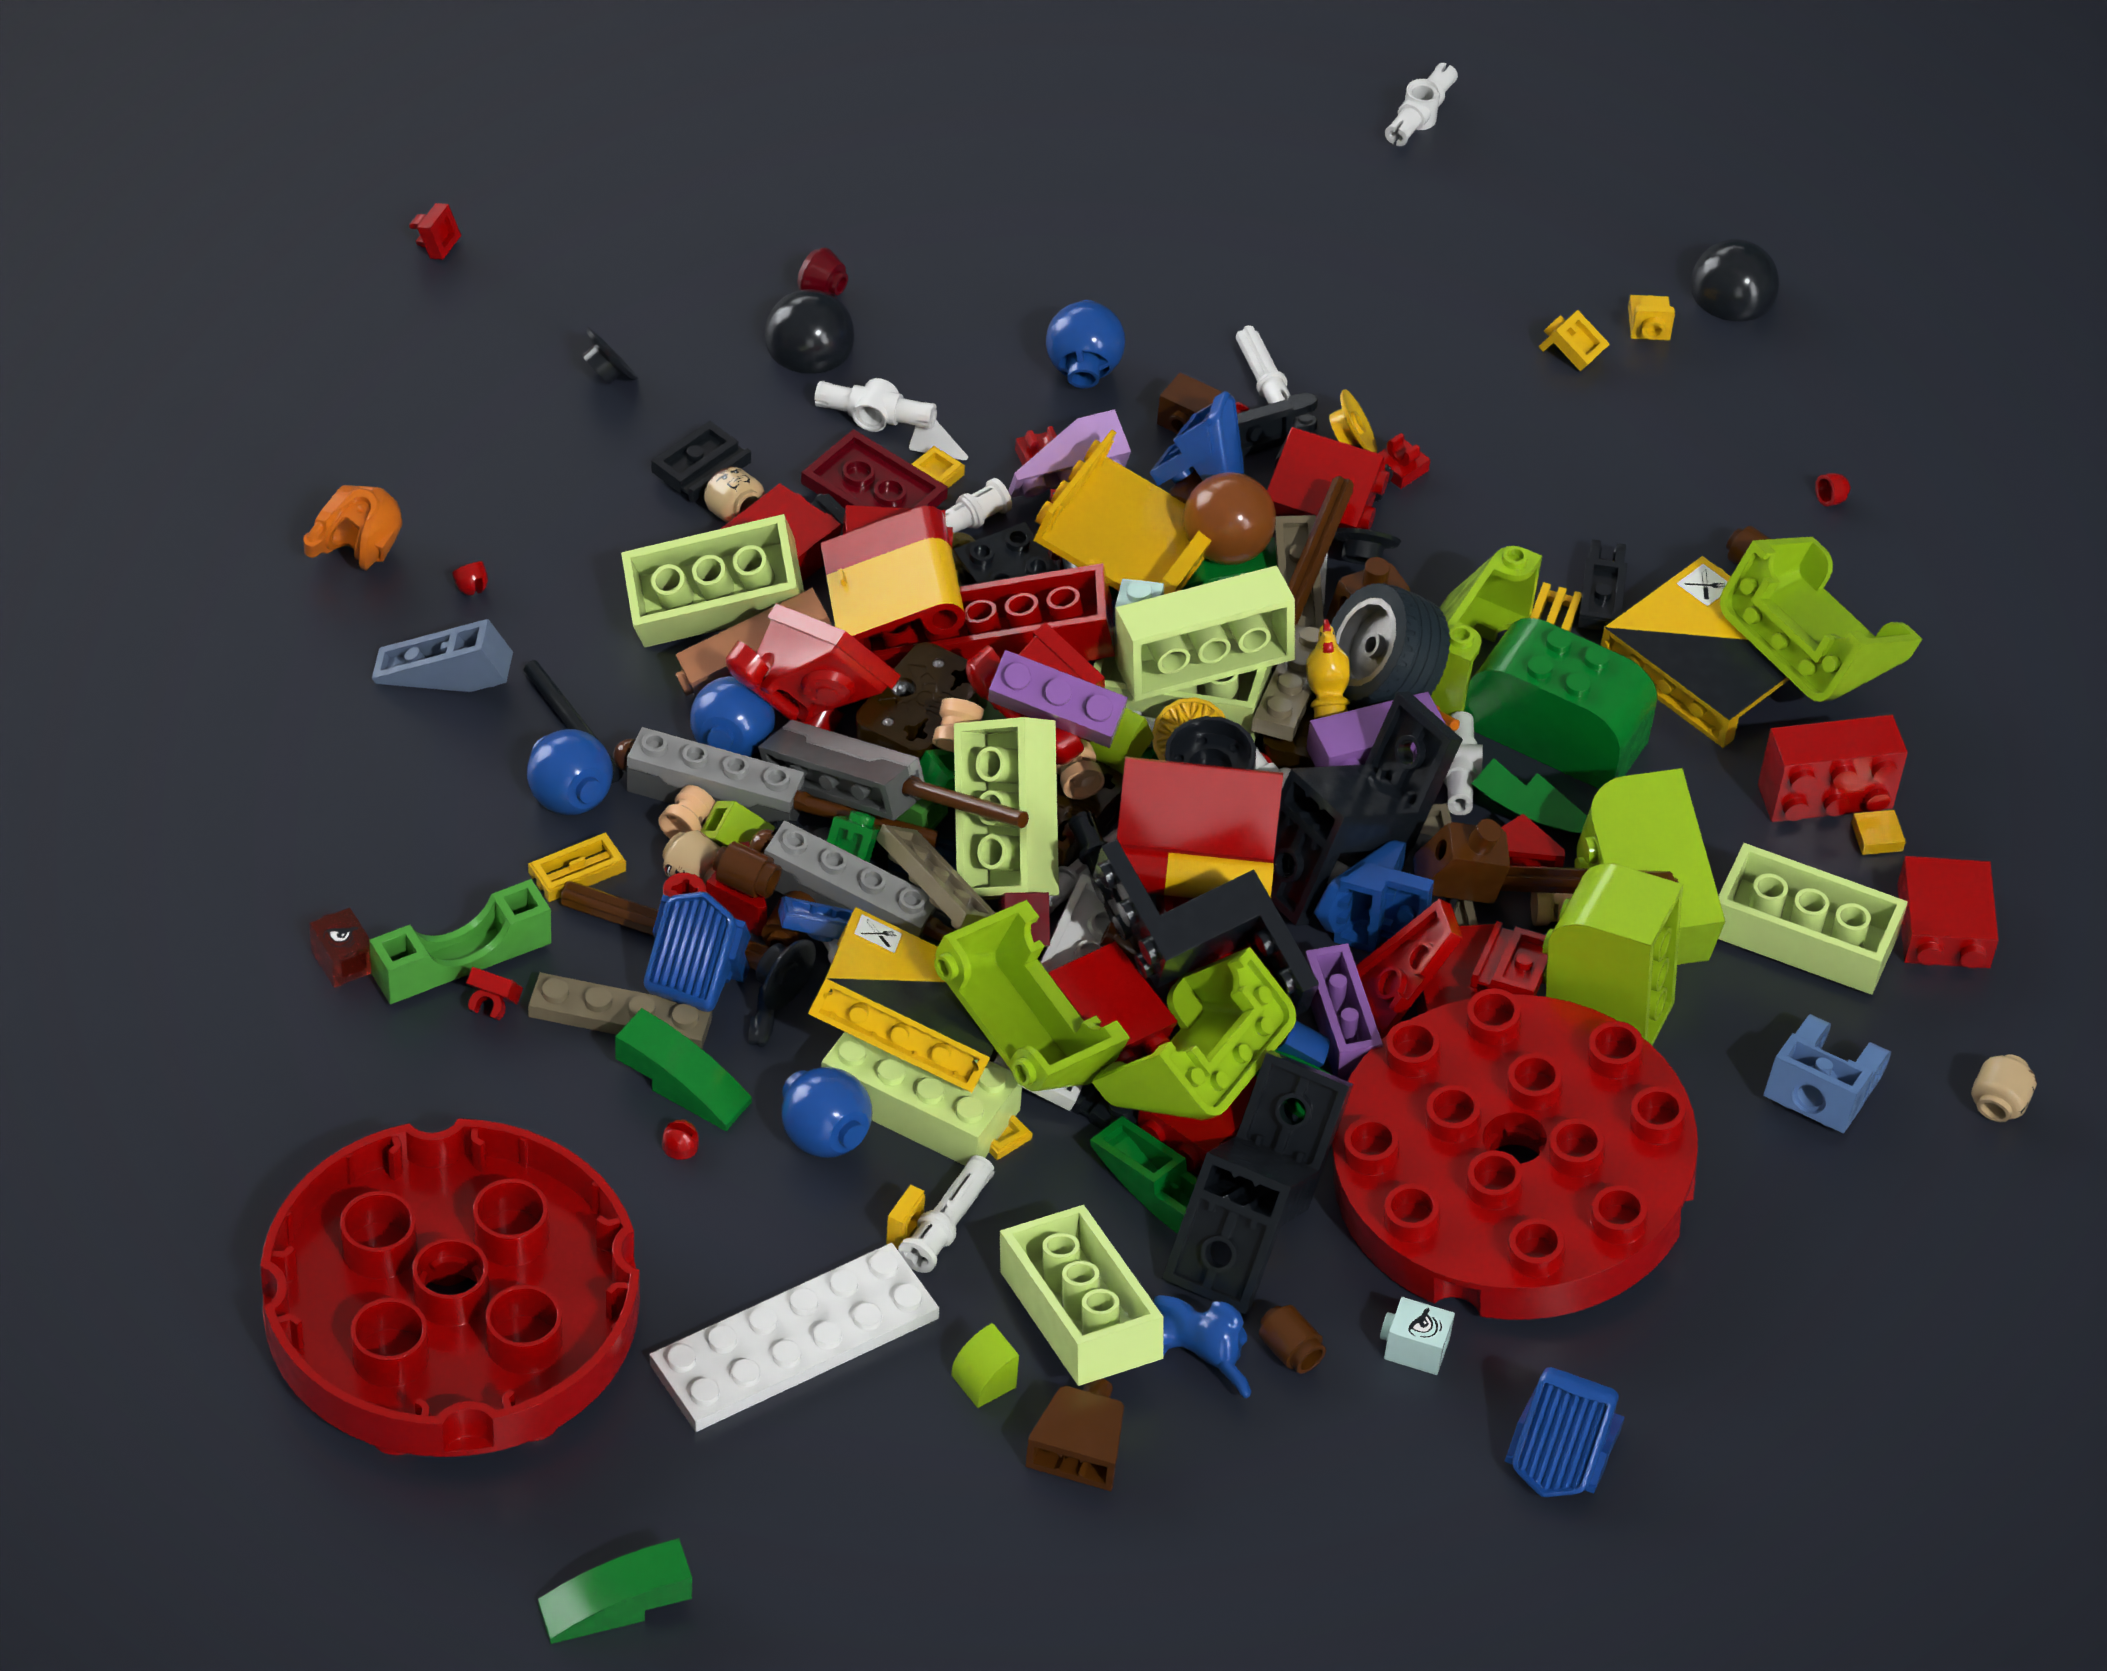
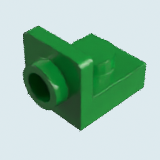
(854, 834)

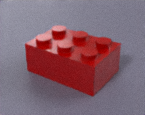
(1832, 768)

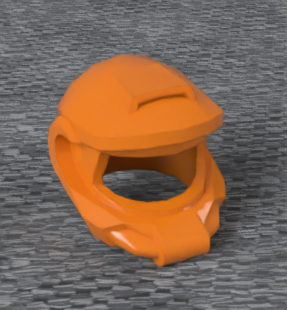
(359, 518)

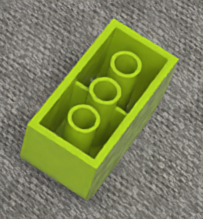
(1653, 827)
(1618, 946)

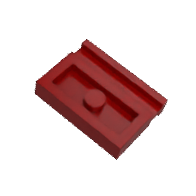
(1511, 961)

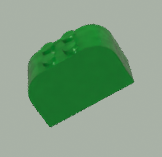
(1563, 701)

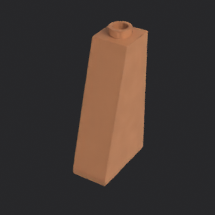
(708, 658)

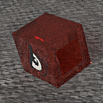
(341, 947)

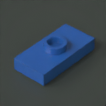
(815, 919)

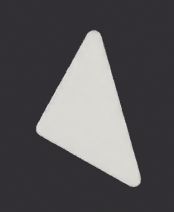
(924, 439)

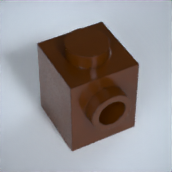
(1183, 399)

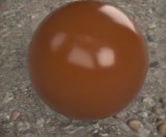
(1233, 514)

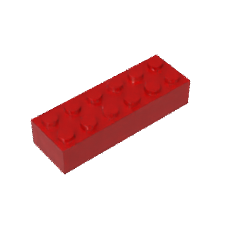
(1009, 610)

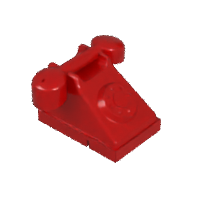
(1050, 650)
(812, 666)

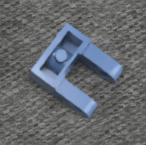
(1820, 1082)

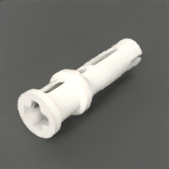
(976, 507)
(938, 1226)

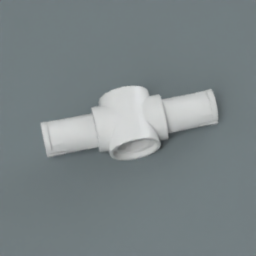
(1421, 104)
(875, 405)
(1464, 768)

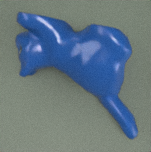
(1211, 1335)

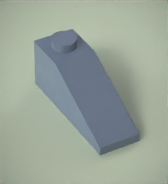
(451, 660)

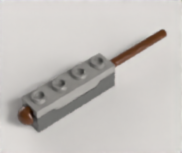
(663, 764)
(868, 775)
(847, 881)

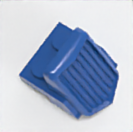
(1205, 442)
(1373, 899)
(696, 950)
(1565, 1434)

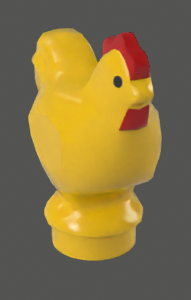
(1328, 674)

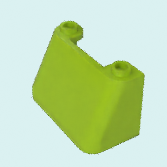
(1482, 607)
(1800, 627)
(1019, 1005)
(1227, 1024)

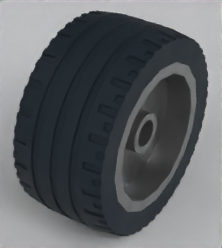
(1391, 642)

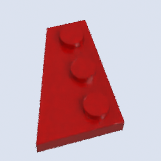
(1407, 963)

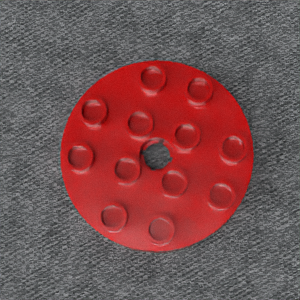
(1472, 1221)
(464, 1368)

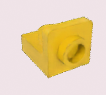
(1650, 317)
(1576, 339)

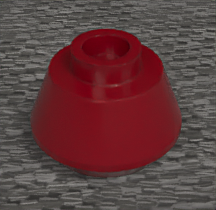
(823, 272)

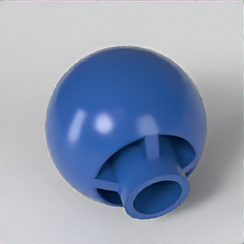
(1085, 342)
(731, 717)
(569, 772)
(825, 1111)

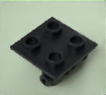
(1003, 556)

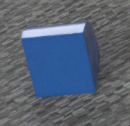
(1306, 1044)

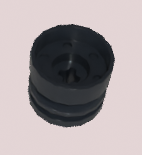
(1213, 743)

